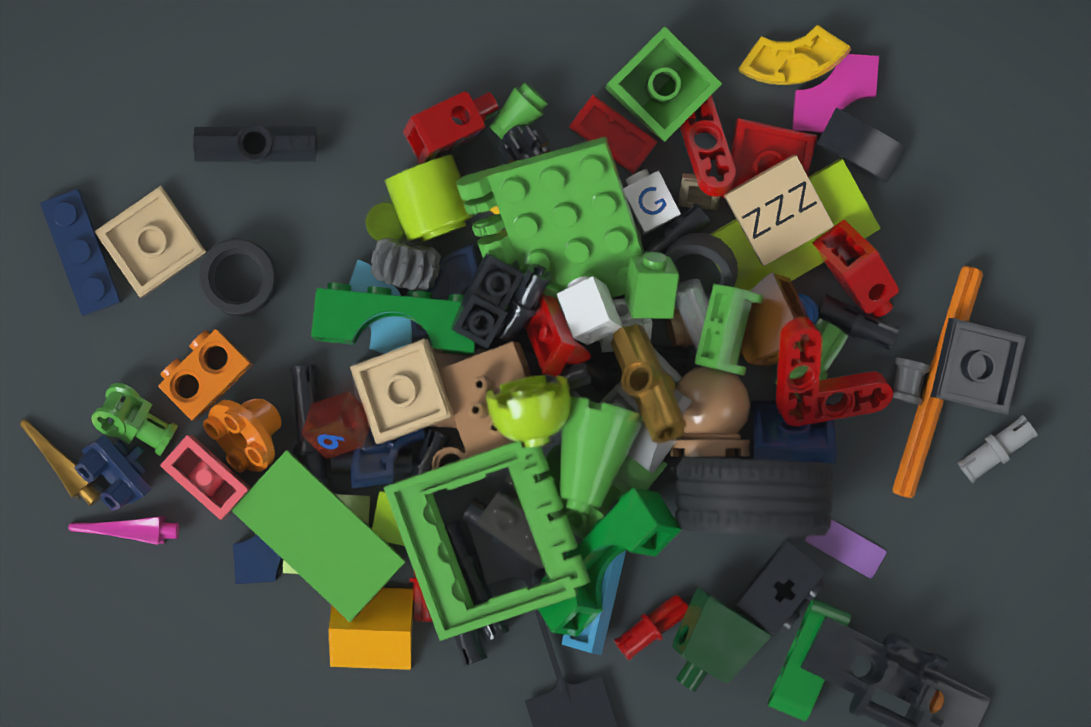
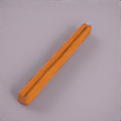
(929, 411)

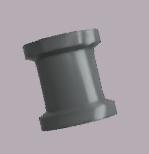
(909, 380)

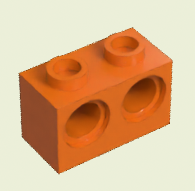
(211, 382)

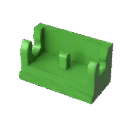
(725, 328)

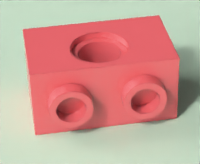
(205, 476)

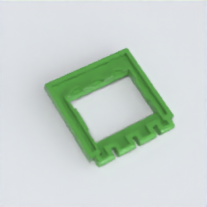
(434, 556)

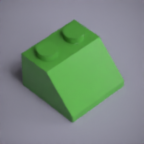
(663, 84)

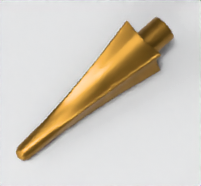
(63, 467)

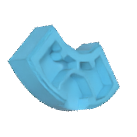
(388, 332)

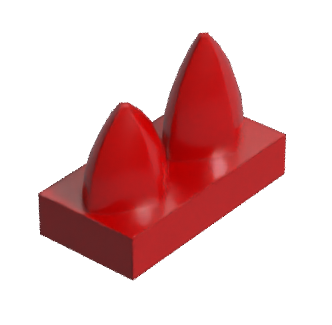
(553, 338)

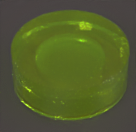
(383, 222)

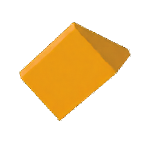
(377, 635)

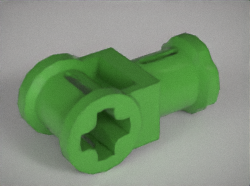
(131, 419)

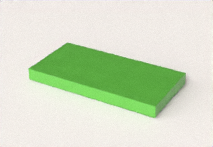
(318, 535)

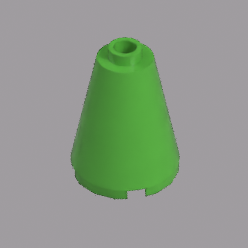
(594, 450)

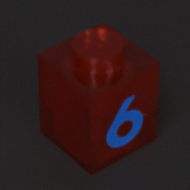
(336, 425)

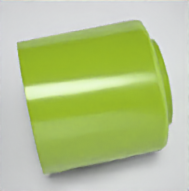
(428, 199)

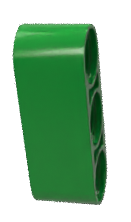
(795, 687)

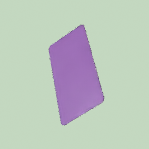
(849, 549)

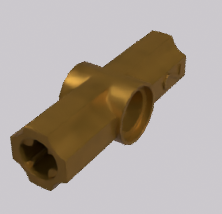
(648, 384)

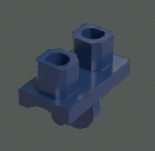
(118, 466)

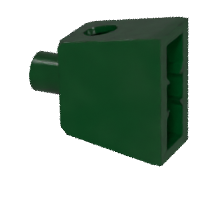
(715, 640)

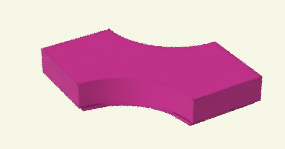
(850, 81)

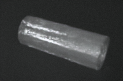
(693, 307)

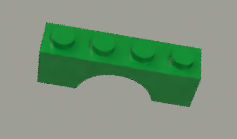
(345, 314)
(635, 524)

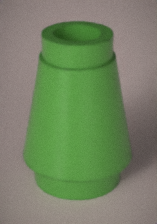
(520, 108)

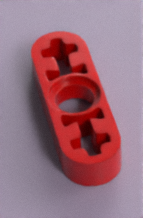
(701, 157)

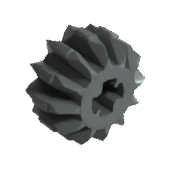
(405, 263)

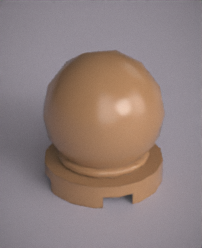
(715, 414)

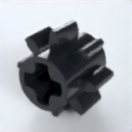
(523, 144)

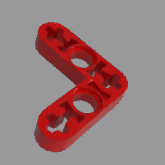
(815, 391)

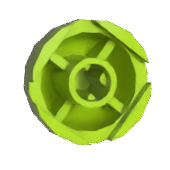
(530, 409)

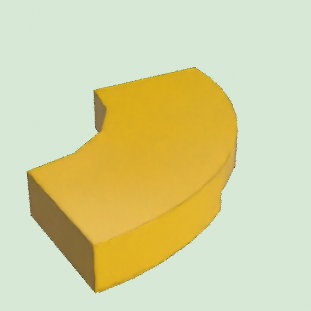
(795, 60)

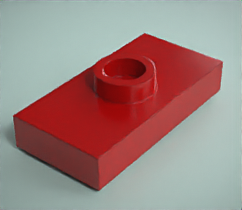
(626, 141)

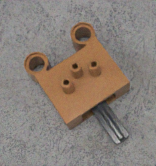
(467, 390)

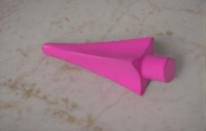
(147, 530)

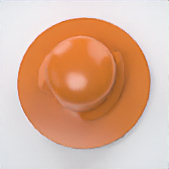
(244, 432)

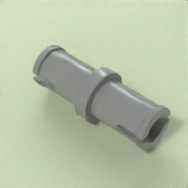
(997, 449)

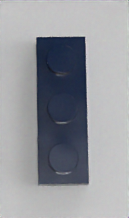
(80, 252)

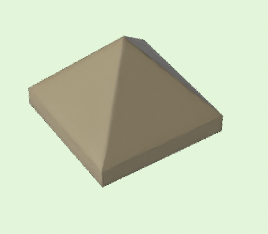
(692, 193)

